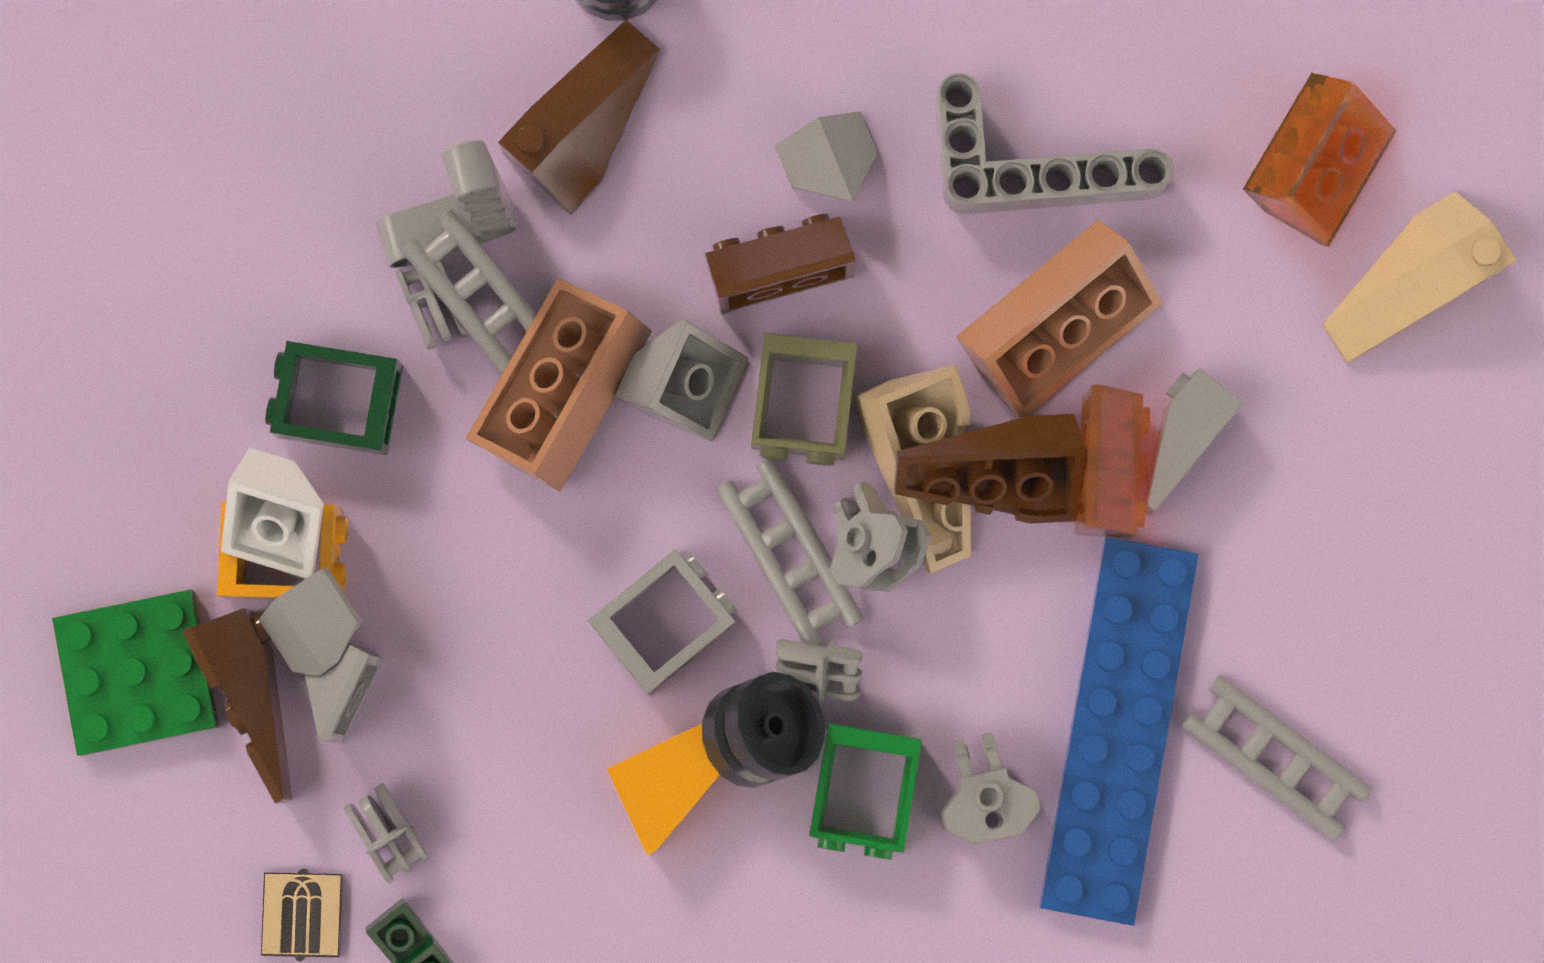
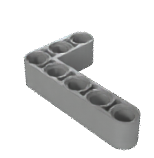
(1032, 171)
(477, 201)

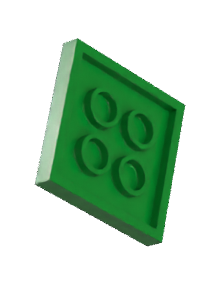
(133, 673)

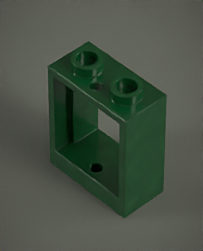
(381, 408)

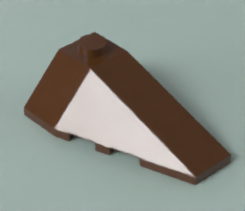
(578, 122)
(1011, 467)
(241, 664)

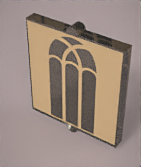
(302, 914)

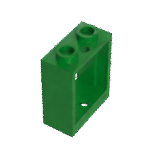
(875, 845)

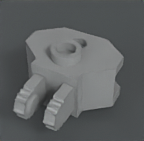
(875, 542)
(987, 793)

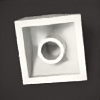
(272, 514)

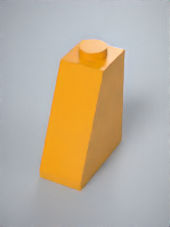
(663, 785)

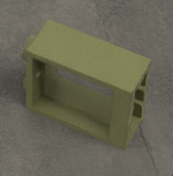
(804, 351)

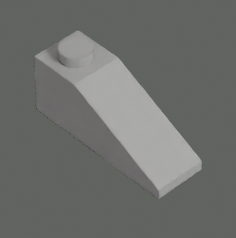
(1187, 427)

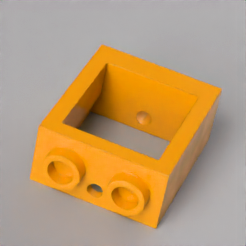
(232, 569)

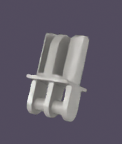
(423, 299)
(817, 670)
(386, 833)

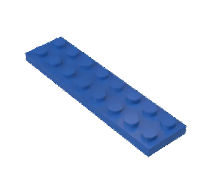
(1118, 731)

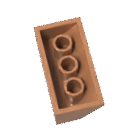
(1060, 318)
(558, 384)

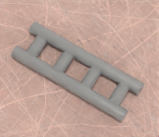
(455, 295)
(794, 525)
(1246, 757)

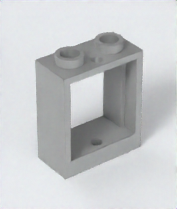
(627, 653)

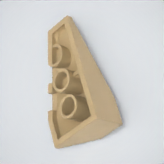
(1424, 268)
(910, 414)

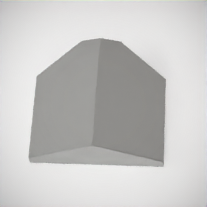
(311, 624)

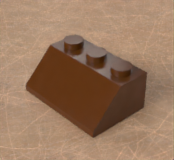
(780, 262)

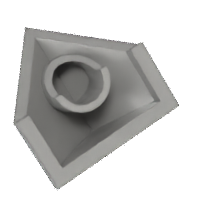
(829, 155)

